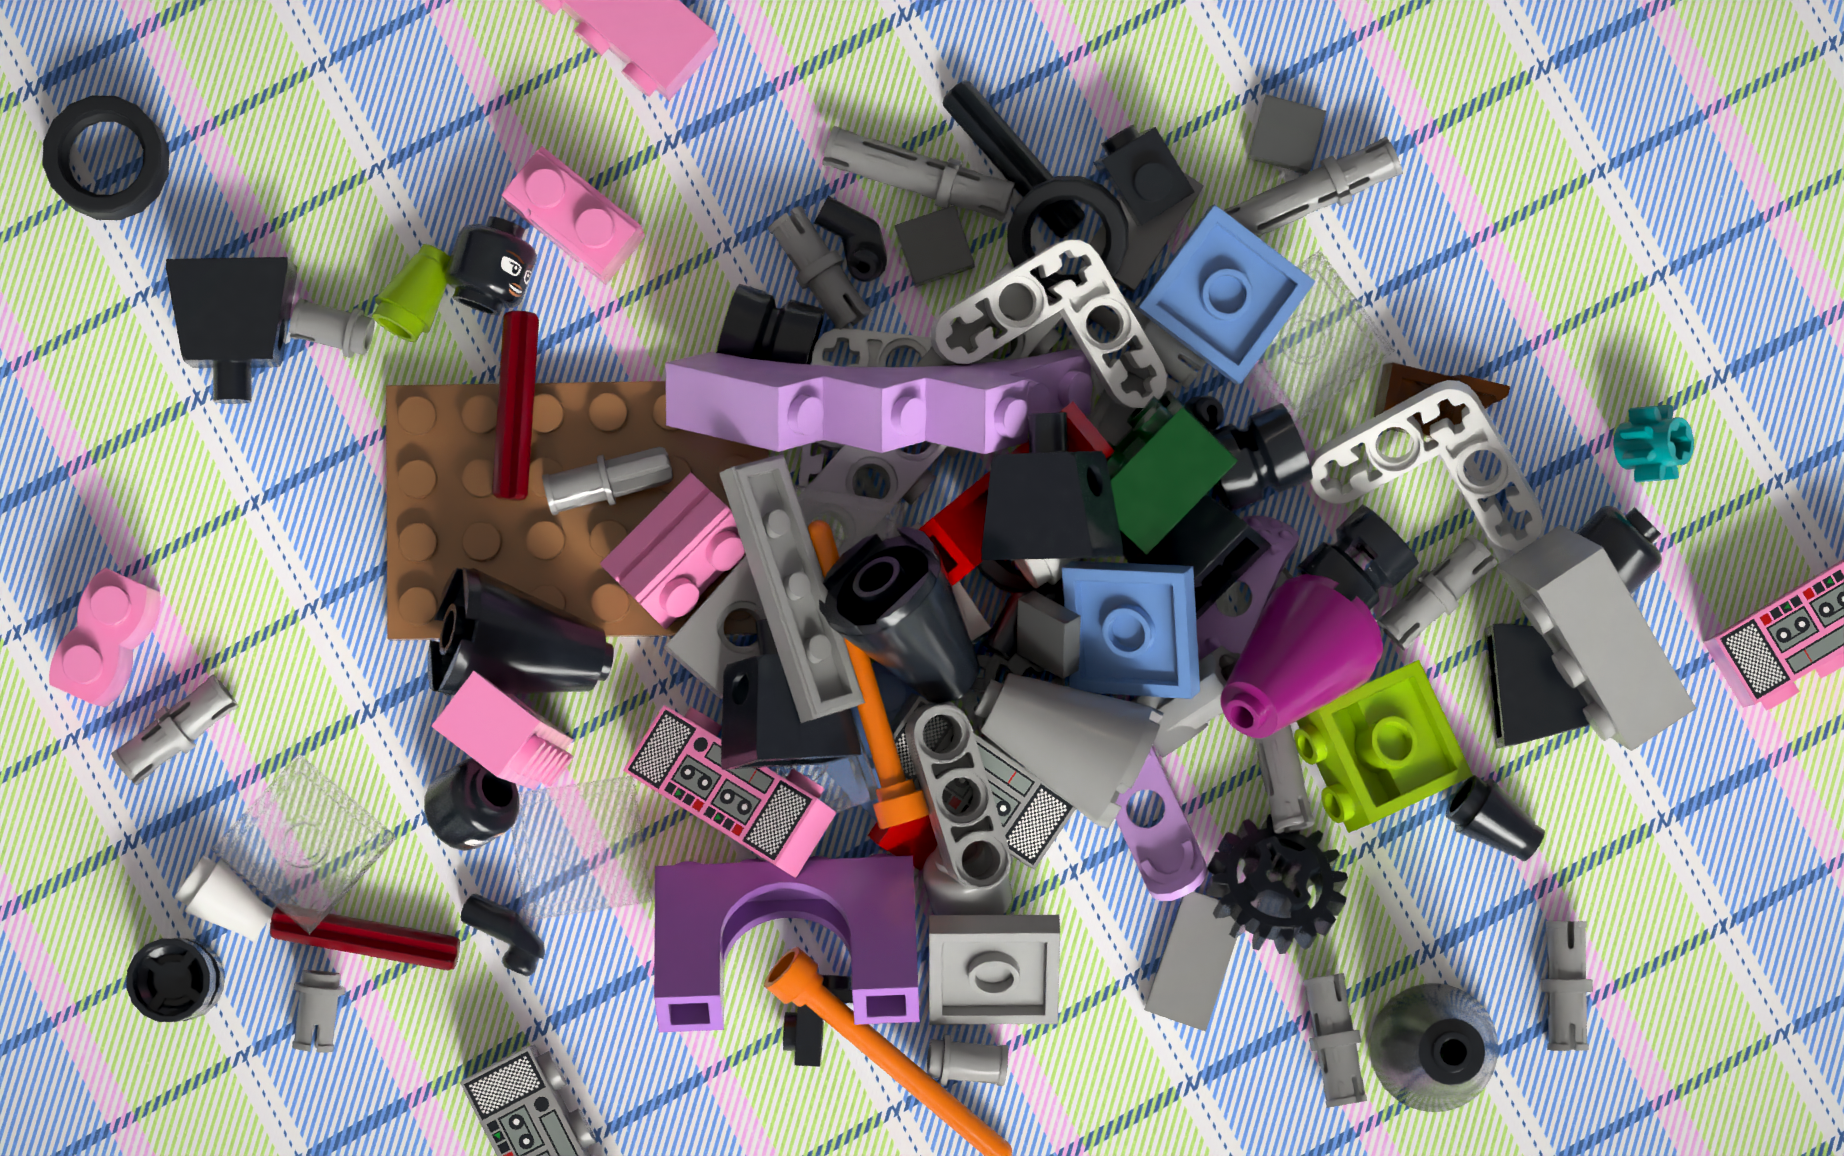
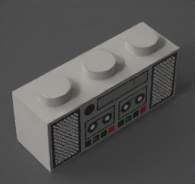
(1026, 806)
(524, 1110)

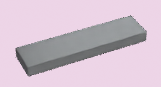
(791, 587)

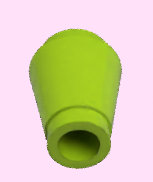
(413, 295)

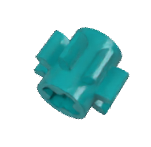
(1653, 443)

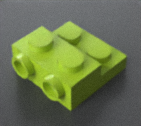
(1381, 748)

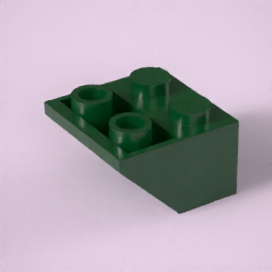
(1163, 469)

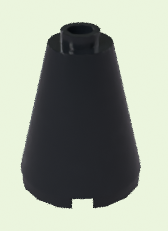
(903, 613)
(512, 640)
(1409, 1042)

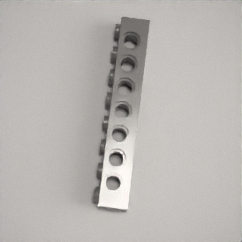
(701, 640)

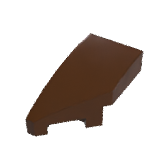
(1403, 382)

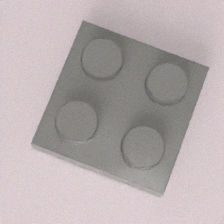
(993, 969)

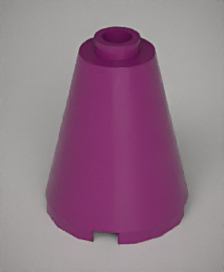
(1300, 656)

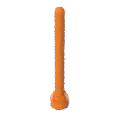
(897, 797)
(797, 980)

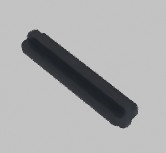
(1008, 153)

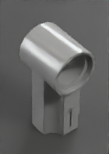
(1189, 717)

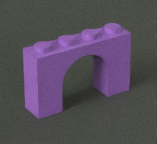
(712, 905)

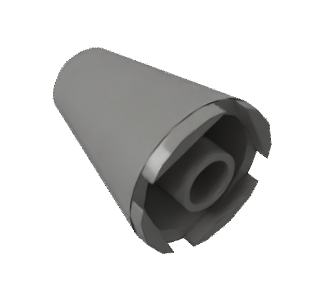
(1071, 739)

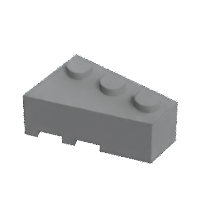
(1597, 636)

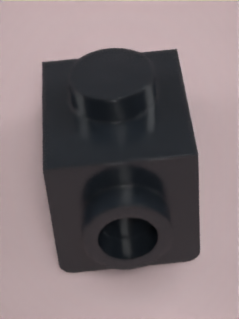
(1143, 173)
(805, 1028)

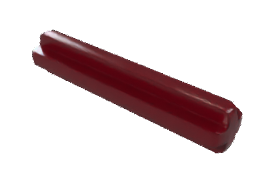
(515, 405)
(372, 940)

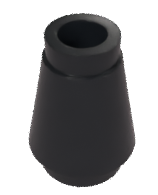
(1493, 818)

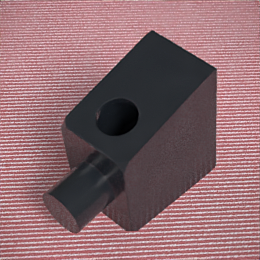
(232, 317)
(1050, 500)
(1212, 542)
(1526, 687)
(763, 722)

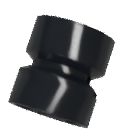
(768, 333)
(1267, 456)
(1377, 542)
(175, 979)

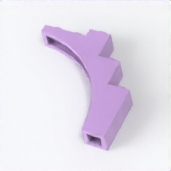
(872, 407)

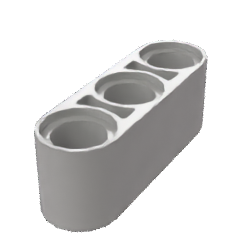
(980, 819)

